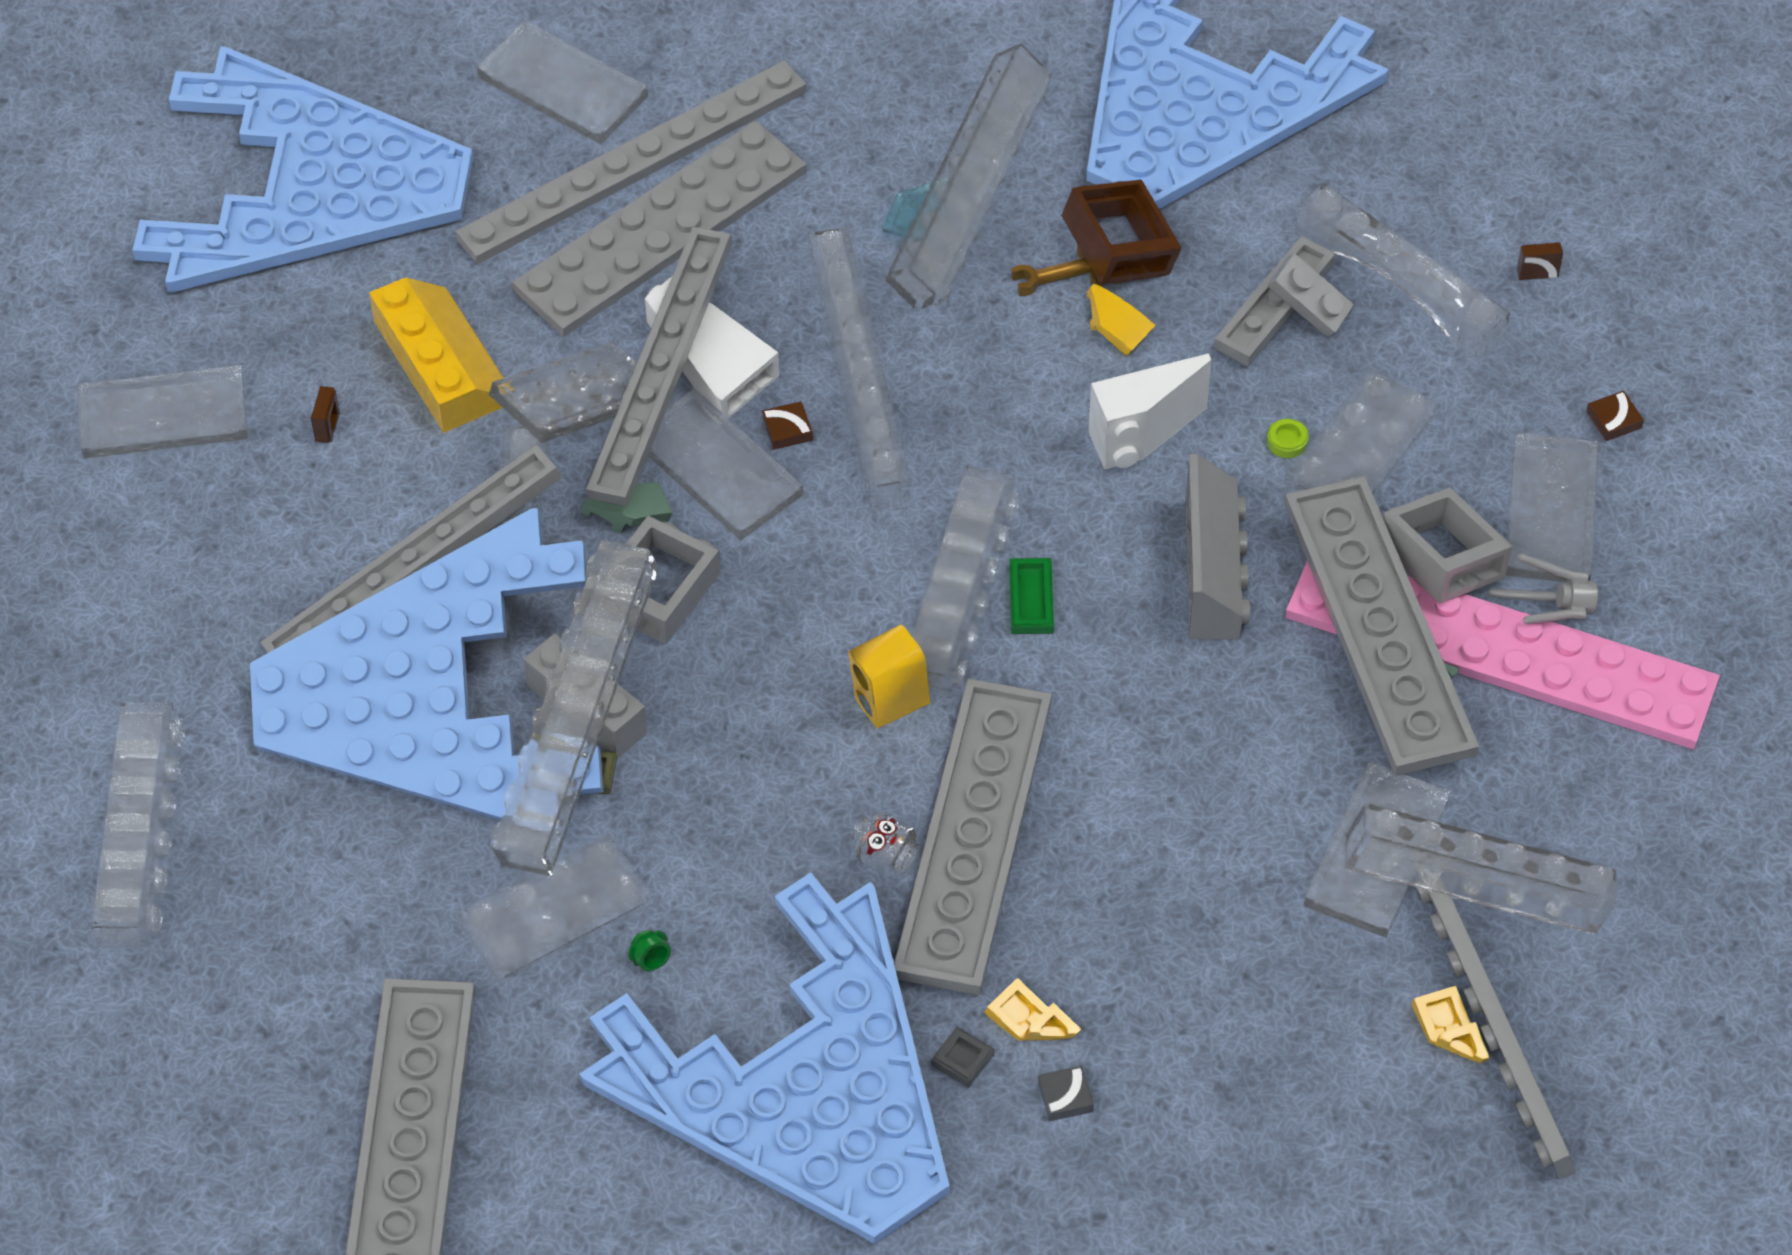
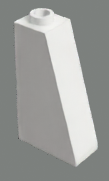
(725, 358)

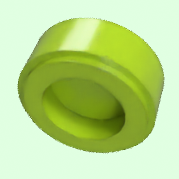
(1287, 438)

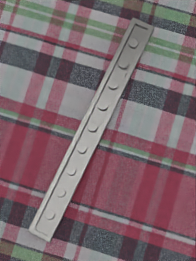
(630, 162)

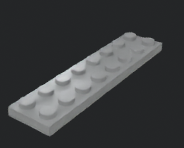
(655, 227)
(1381, 626)
(972, 837)
(412, 1118)

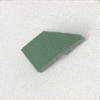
(646, 501)

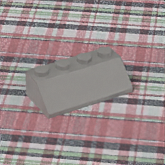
(1215, 552)

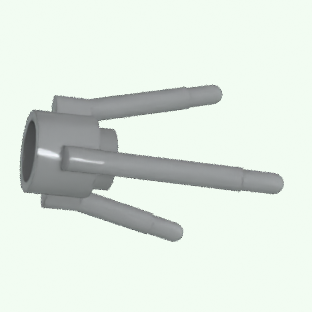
(1575, 596)

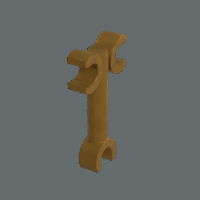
(1051, 274)

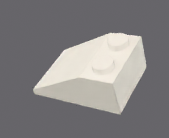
(1146, 408)

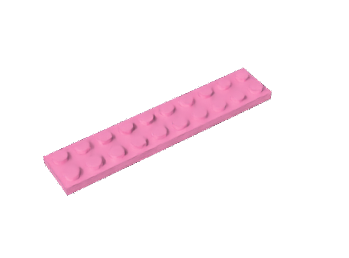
(1551, 663)

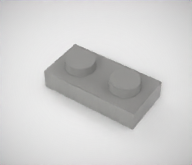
(1310, 295)

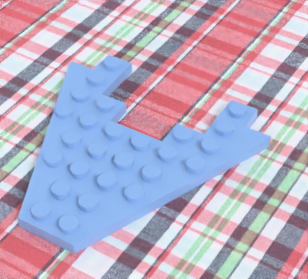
(1190, 117)
(333, 181)
(387, 679)
(823, 1113)

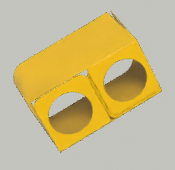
(894, 671)

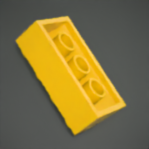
(436, 350)

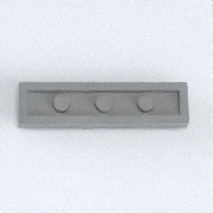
(1266, 311)

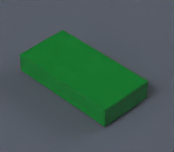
(1031, 596)

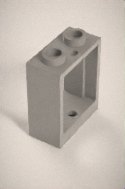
(1458, 574)
(664, 620)

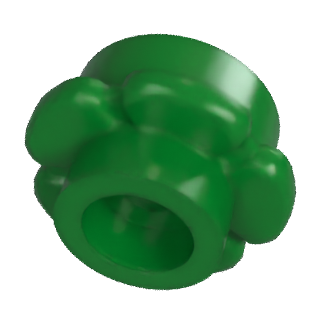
(649, 950)

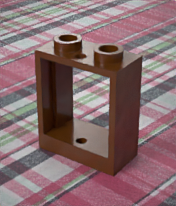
(1127, 261)

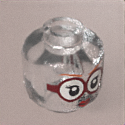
(885, 844)

